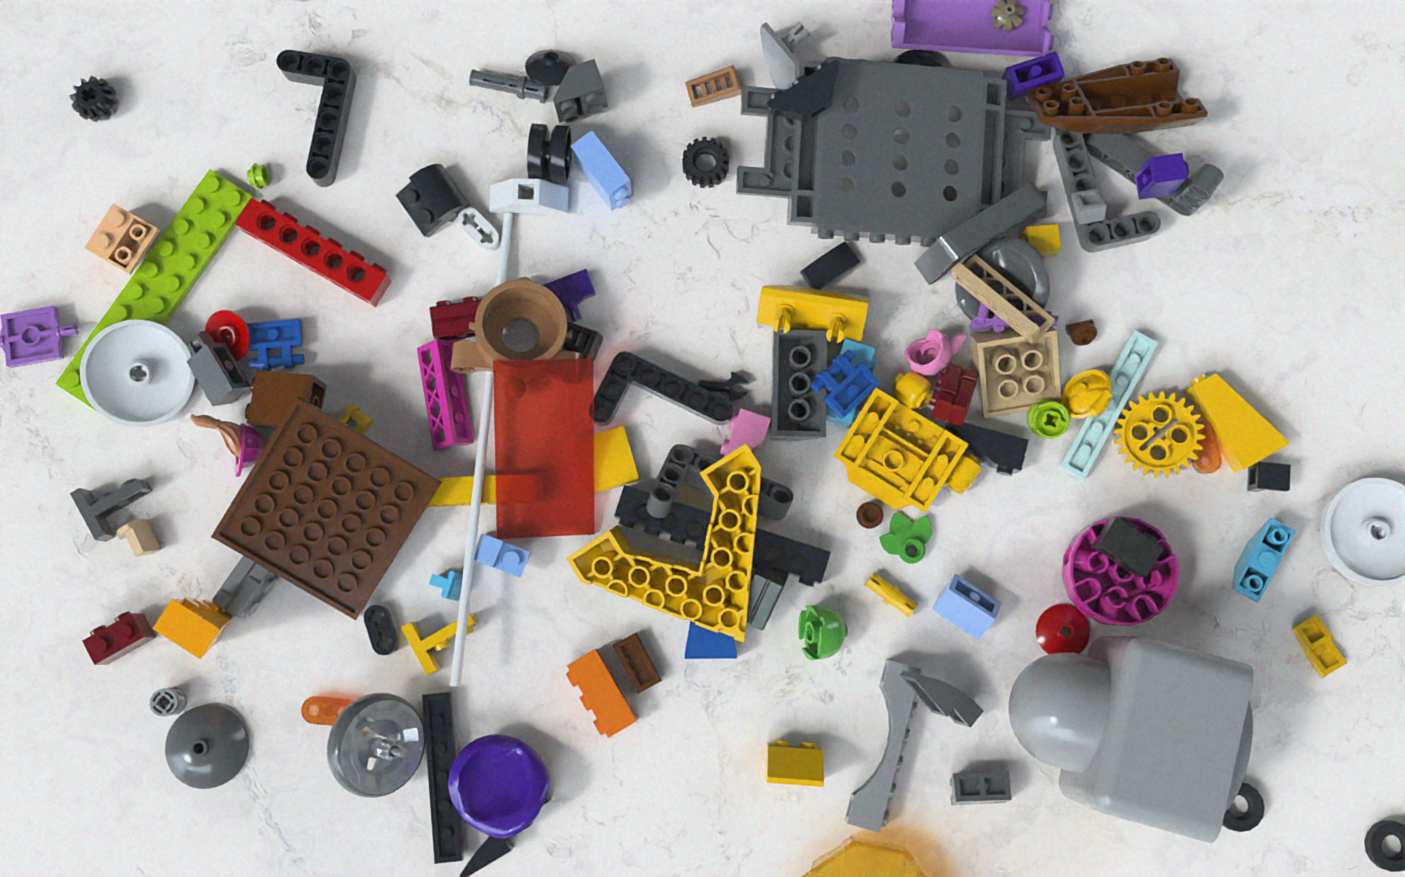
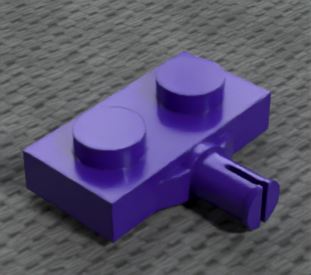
(572, 291)

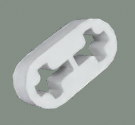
(483, 225)

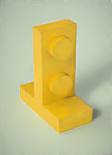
(436, 641)

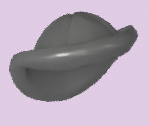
(1018, 264)

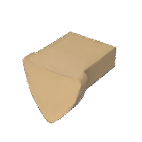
(139, 537)

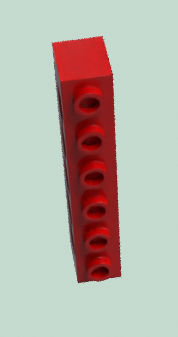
(259, 214)

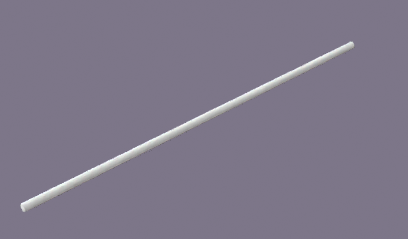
(478, 481)

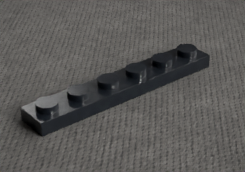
(440, 756)

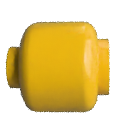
(912, 390)

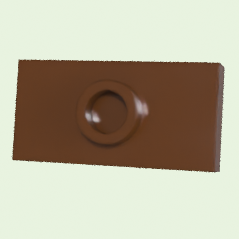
(637, 663)

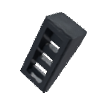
(588, 344)

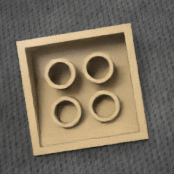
(1015, 371)

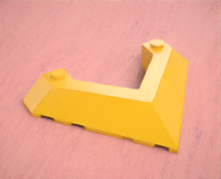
(704, 593)

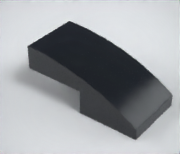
(830, 266)

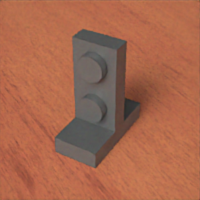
(96, 512)

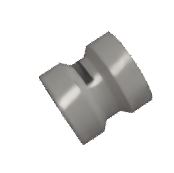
(174, 701)

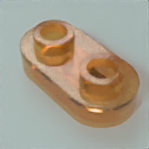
(1209, 451)
(327, 707)

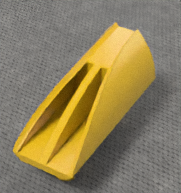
(813, 309)

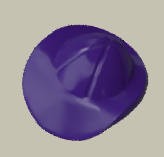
(498, 784)

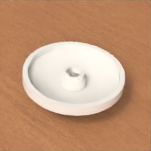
(137, 373)
(1366, 531)

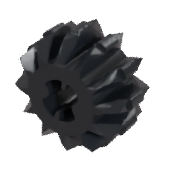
(94, 99)

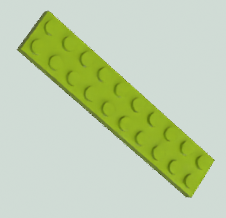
(171, 265)

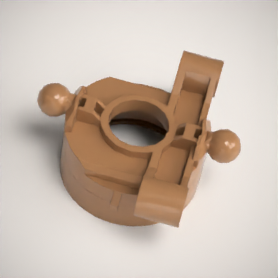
(503, 304)

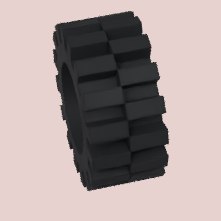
(705, 147)

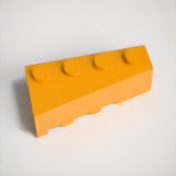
(193, 624)

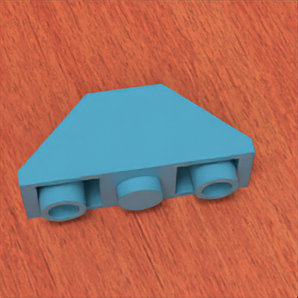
(1261, 559)

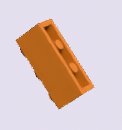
(601, 693)

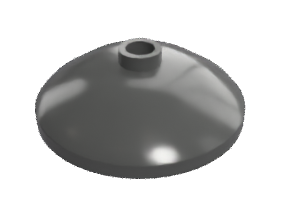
(223, 742)

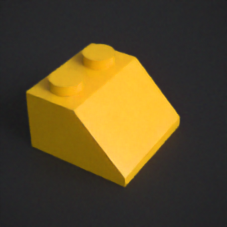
(794, 764)

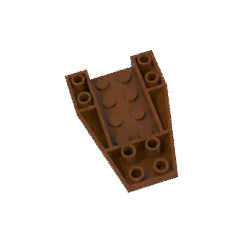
(1118, 100)

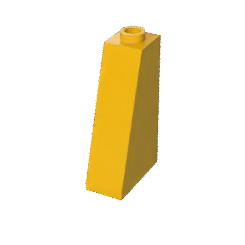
(1239, 429)

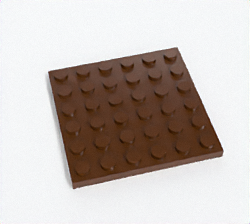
(326, 508)

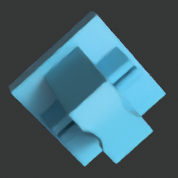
(450, 585)

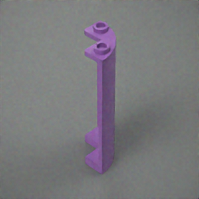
(968, 27)

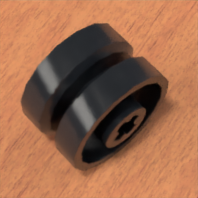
(549, 153)

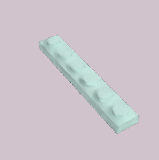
(1096, 429)

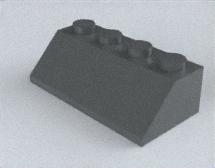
(795, 407)

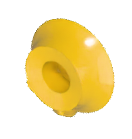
(1087, 394)

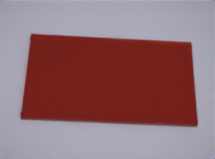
(544, 447)

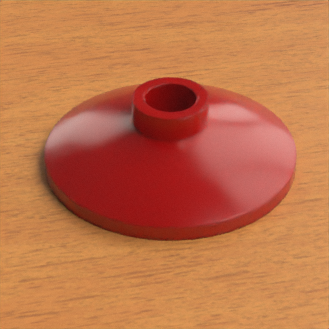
(225, 324)
(1050, 625)

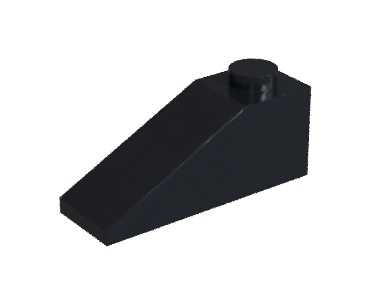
(993, 447)

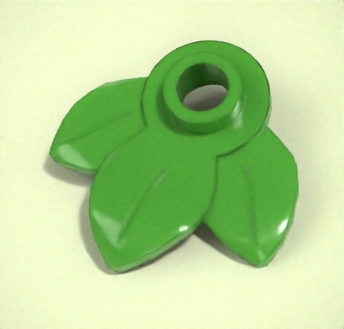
(904, 534)

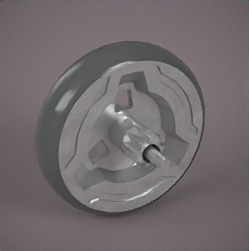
(351, 746)

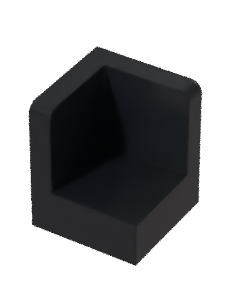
(1268, 477)

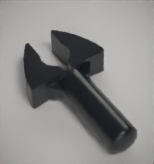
(725, 386)

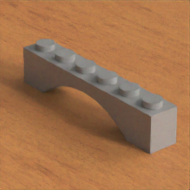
(869, 801)

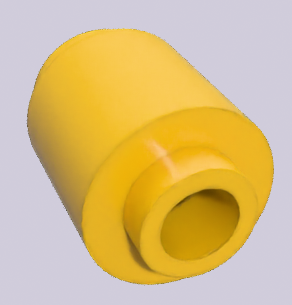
(963, 474)

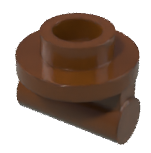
(1081, 332)

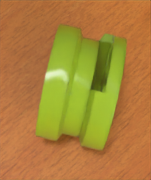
(1048, 419)

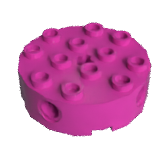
(1112, 598)

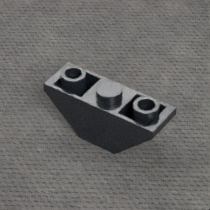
(808, 95)

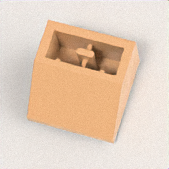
(122, 239)

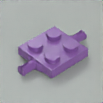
(33, 336)

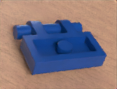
(276, 335)
(851, 390)

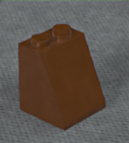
(275, 393)

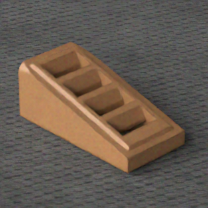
(722, 75)

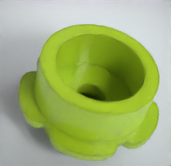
(258, 176)

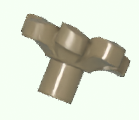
(1006, 15)

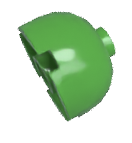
(822, 631)

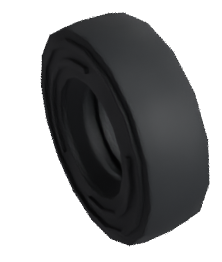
(1252, 816)
(1373, 845)

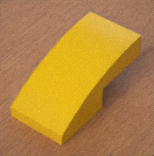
(1318, 647)

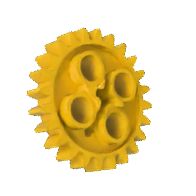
(1142, 416)

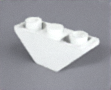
(529, 197)

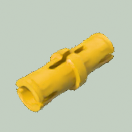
(891, 594)

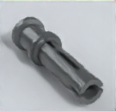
(479, 79)

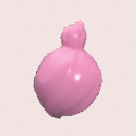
(933, 353)

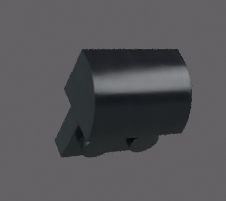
(432, 198)

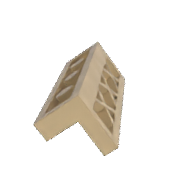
(998, 302)

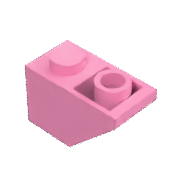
(746, 428)

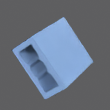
(602, 171)

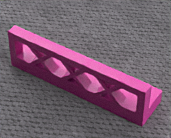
(448, 392)

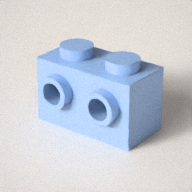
(967, 606)

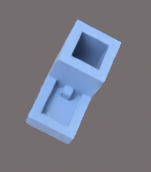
(501, 555)

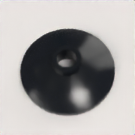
(548, 66)

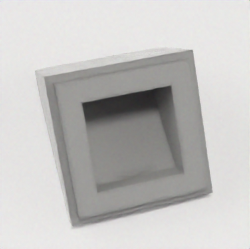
(1089, 206)

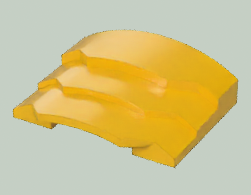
(898, 453)

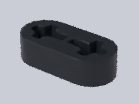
(375, 633)

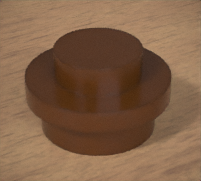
(869, 515)

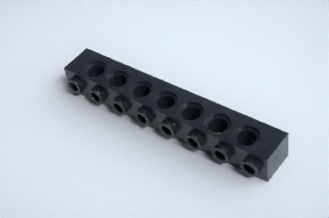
(815, 557)

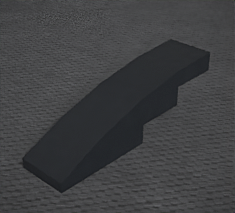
(490, 851)

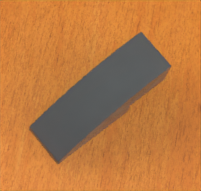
(944, 698)

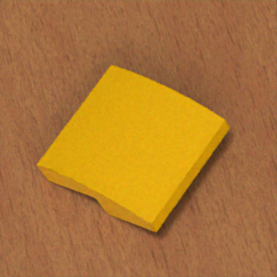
(613, 460)

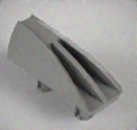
(779, 53)

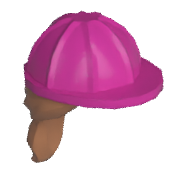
(239, 439)

